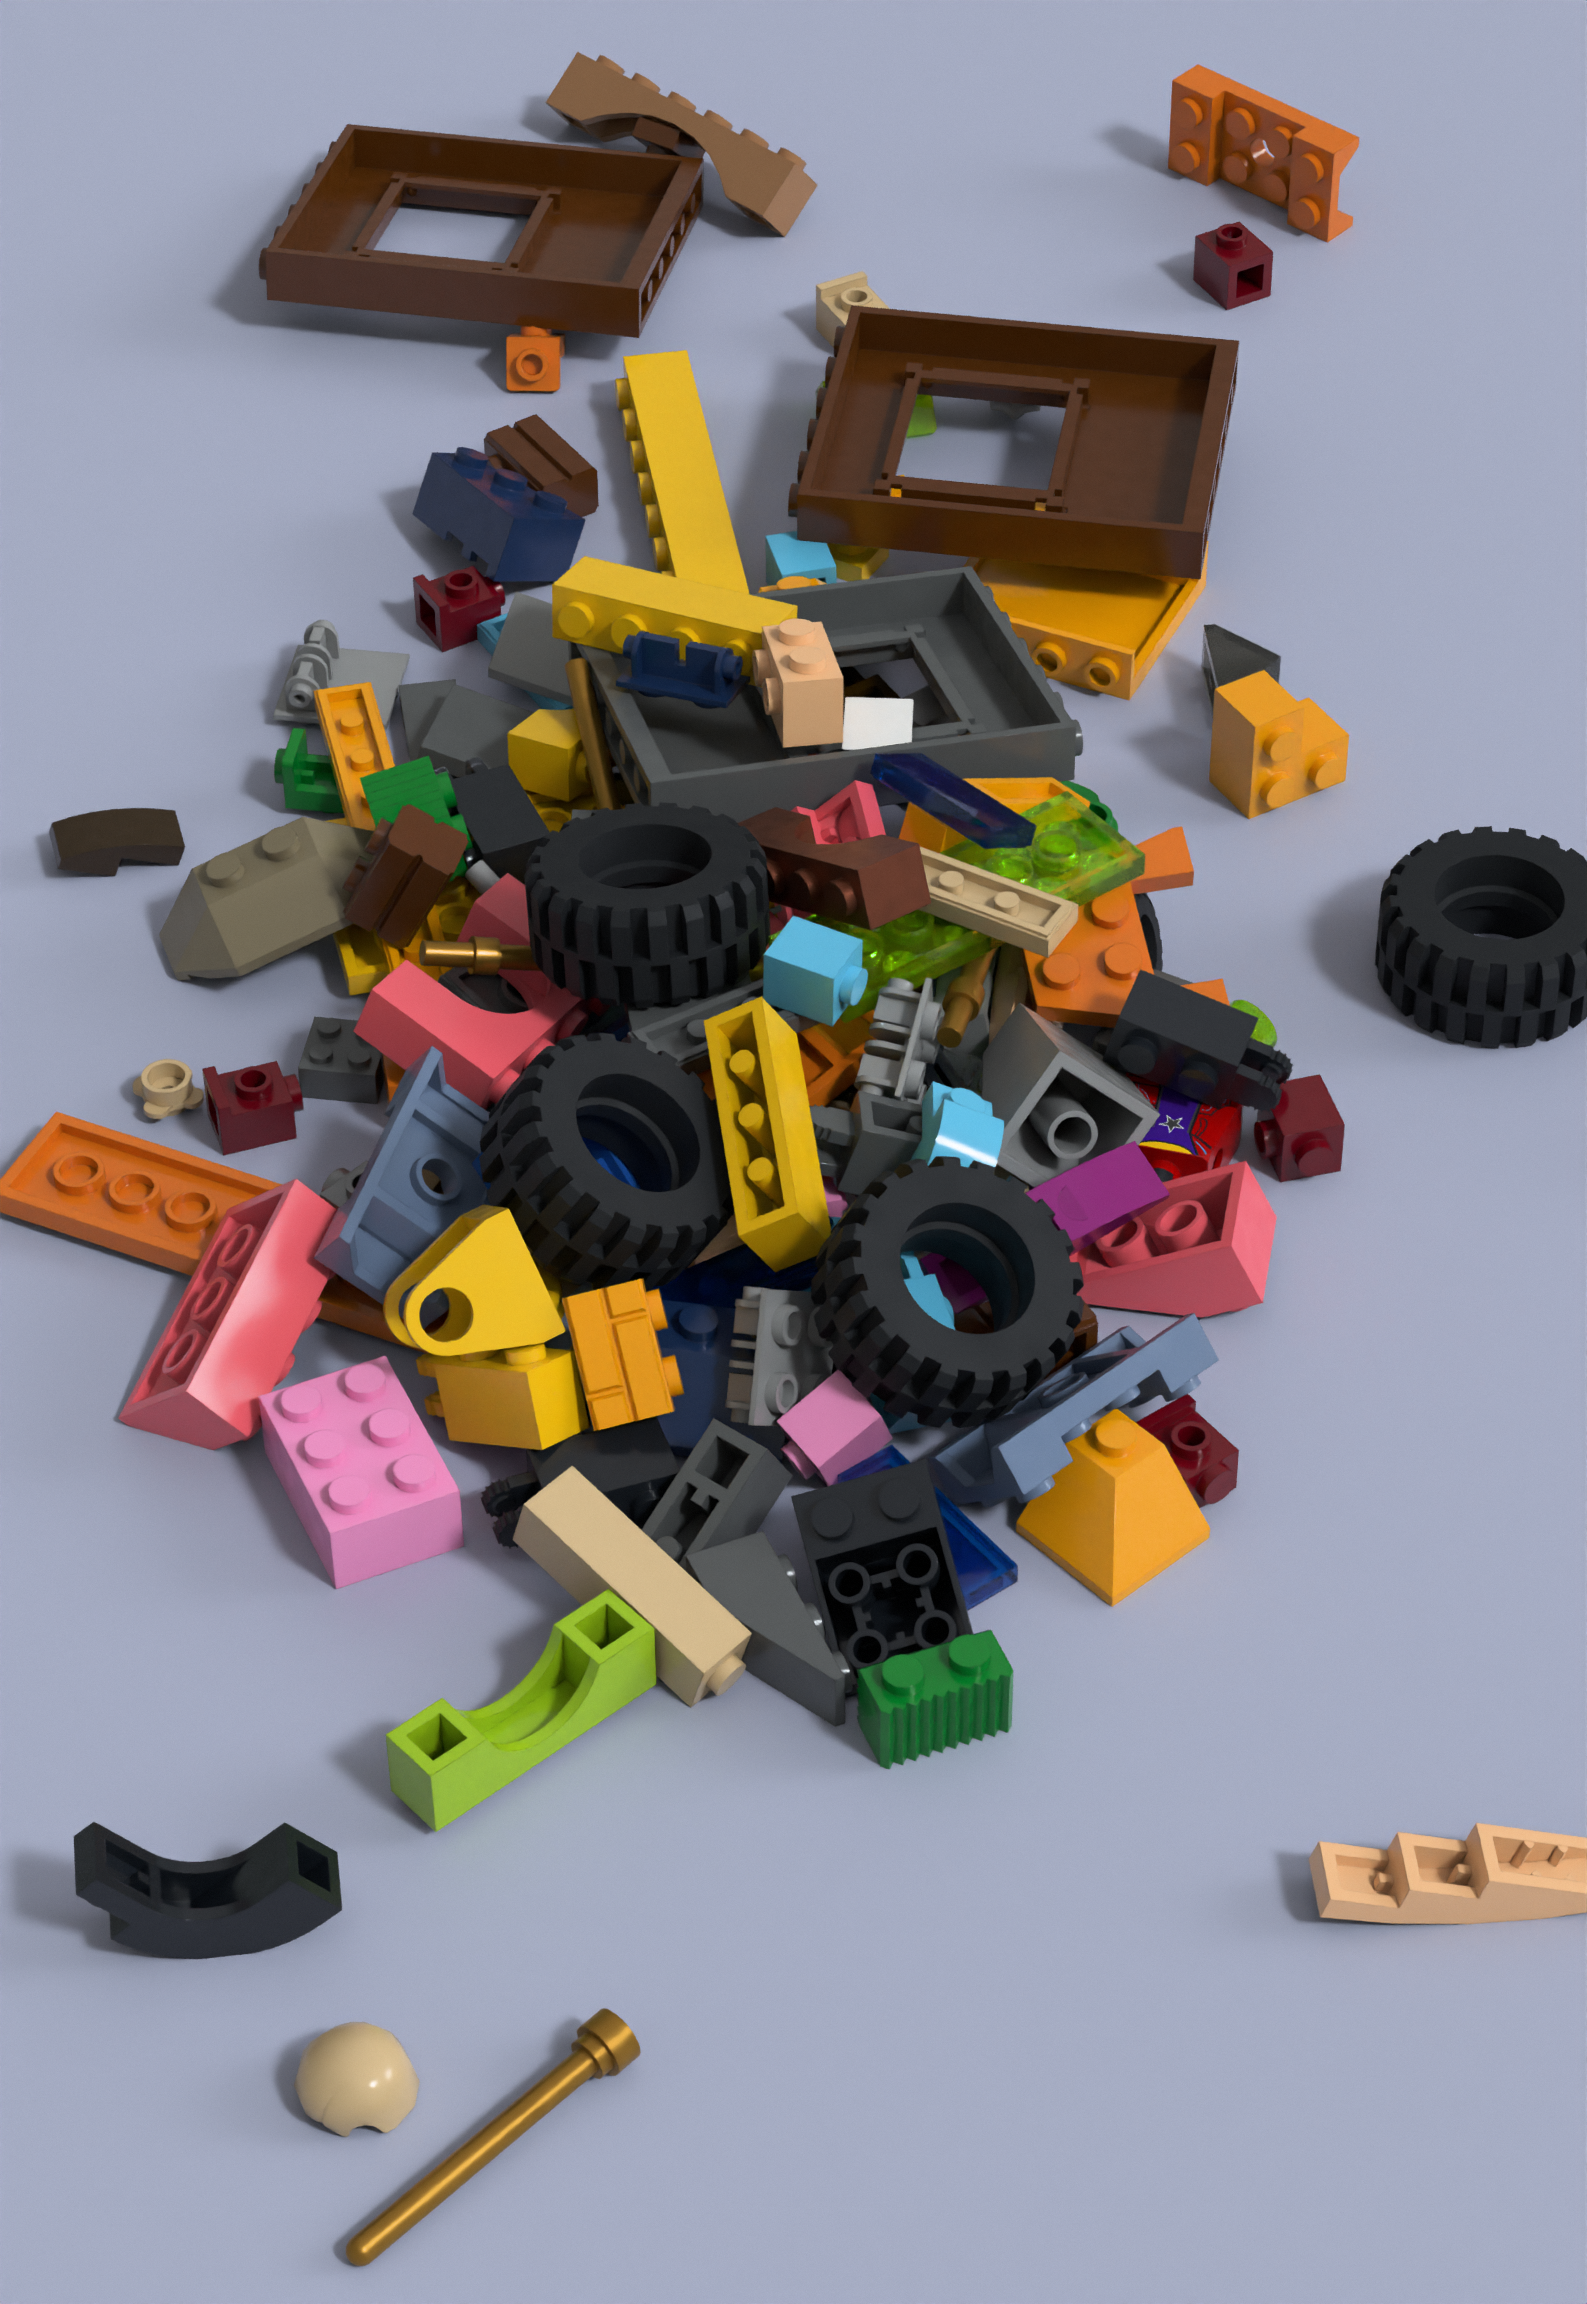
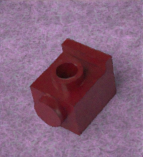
(455, 605)
(252, 1106)
(1198, 1450)

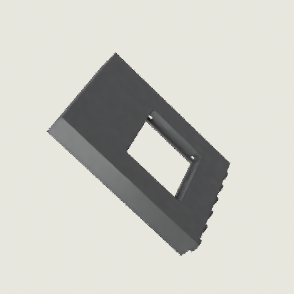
(939, 618)

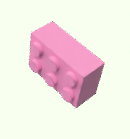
(361, 1472)

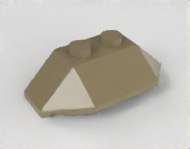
(263, 899)

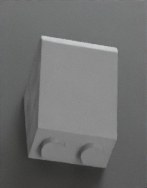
(1057, 1099)

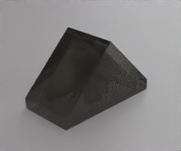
(1232, 657)

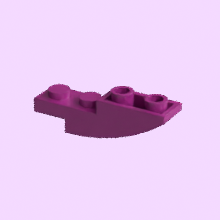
(1086, 1203)

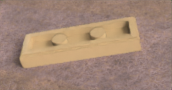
(996, 904)

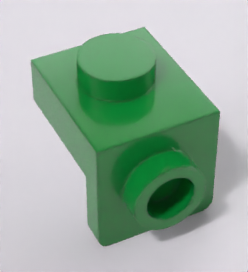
(306, 777)

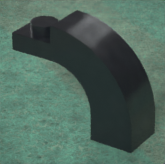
(209, 1907)

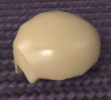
(356, 2079)

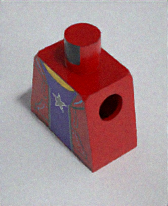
(1188, 1133)

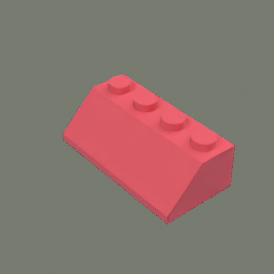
(236, 1321)

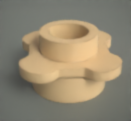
(167, 1089)

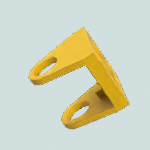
(489, 1286)

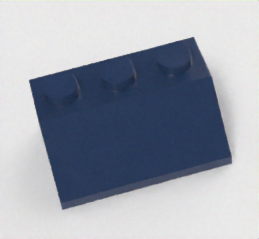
(702, 1345)

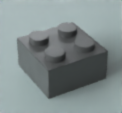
(340, 1064)

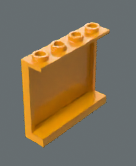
(1090, 623)

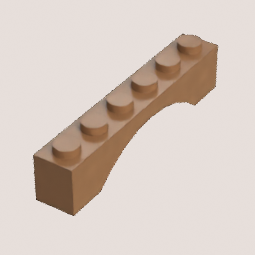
(755, 179)

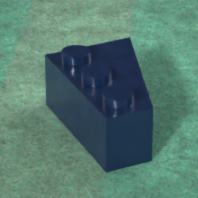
(498, 517)

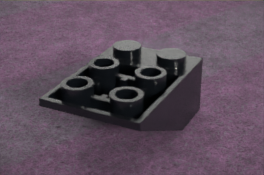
(882, 1565)

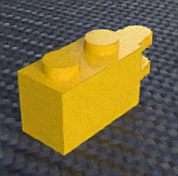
(507, 1396)

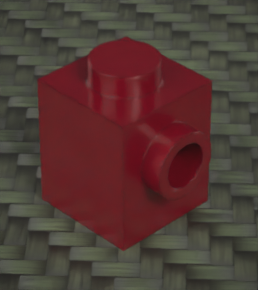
(1233, 265)
(1302, 1132)

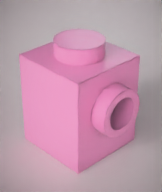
(832, 1430)

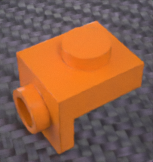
(534, 359)

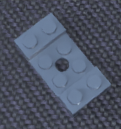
(392, 1208)
(1027, 1444)

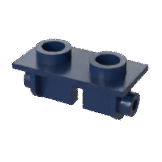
(706, 677)

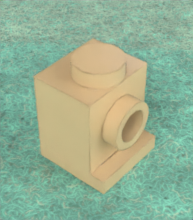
(835, 300)

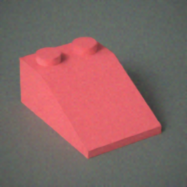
(1189, 1254)

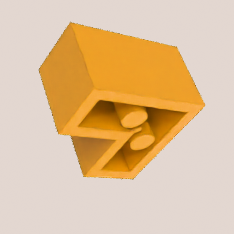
(1272, 746)

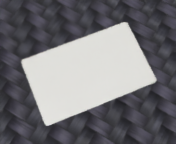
(876, 722)

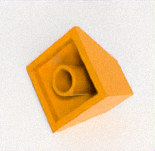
(1115, 1510)

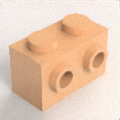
(800, 683)

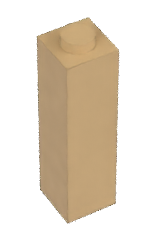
(597, 1548)

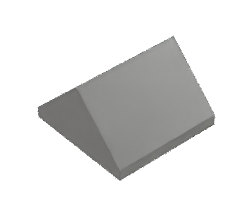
(529, 654)

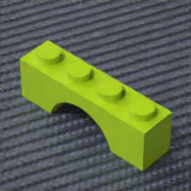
(589, 1670)

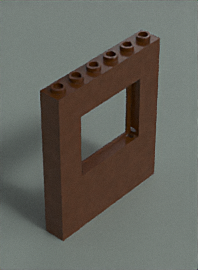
(585, 262)
(1129, 466)

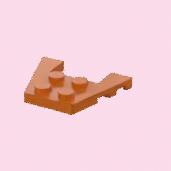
(1106, 948)

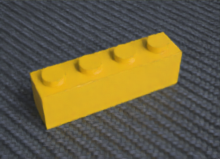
(607, 601)
(767, 1134)

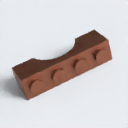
(847, 882)

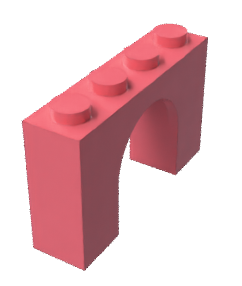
(479, 1047)

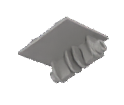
(325, 665)
(906, 1039)
(788, 1354)

